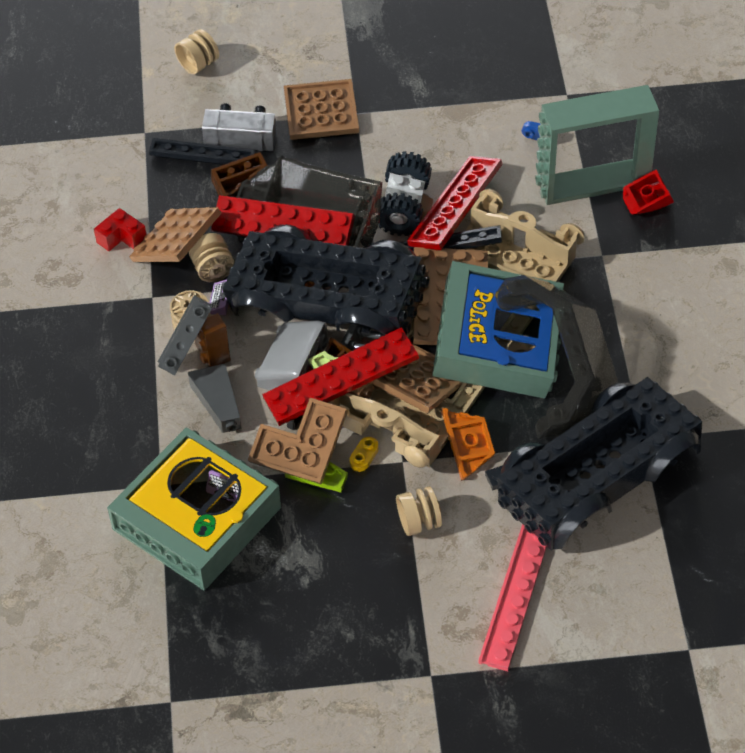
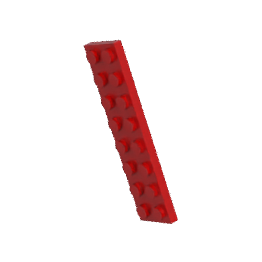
(454, 203)
(246, 215)
(341, 375)

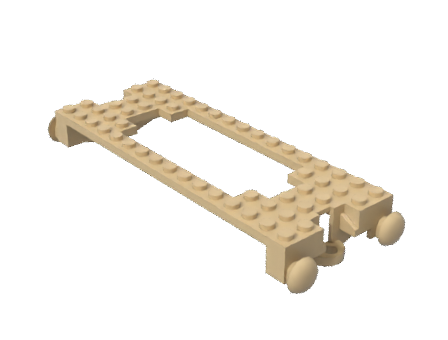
(545, 257)

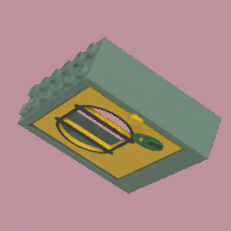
(178, 531)

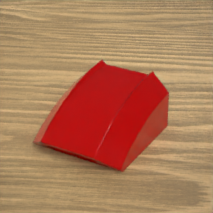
(646, 194)

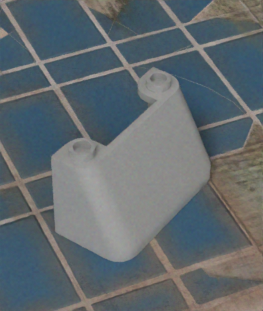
(290, 352)

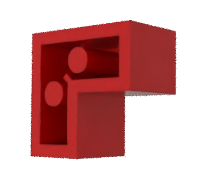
(118, 228)

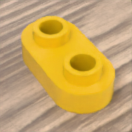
(364, 452)

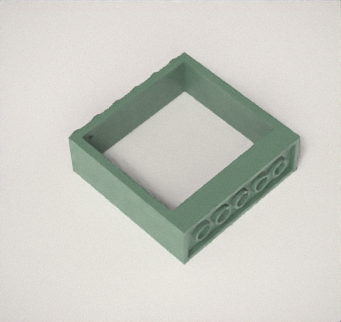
(588, 113)

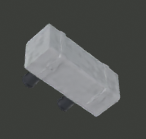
(239, 128)

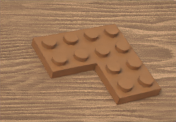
(304, 453)

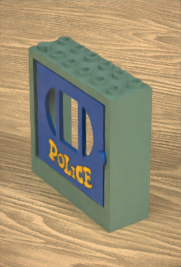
(480, 357)

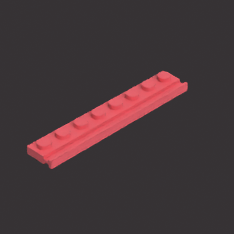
(513, 601)

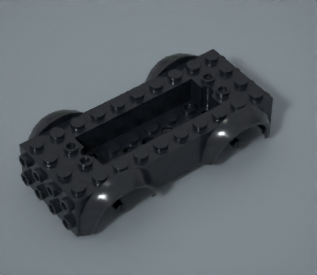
(275, 265)
(543, 480)

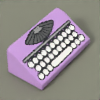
(218, 299)
(214, 483)

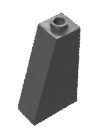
(216, 394)

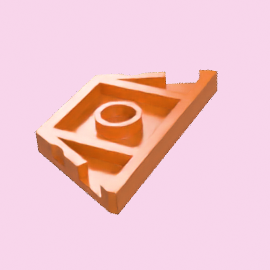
(468, 440)

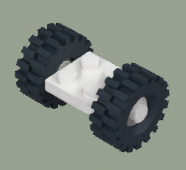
(401, 205)

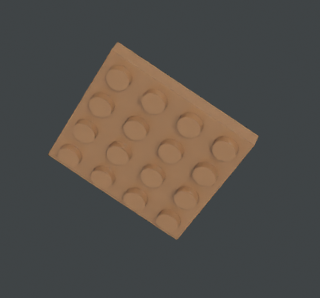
(321, 109)
(175, 235)
(417, 385)

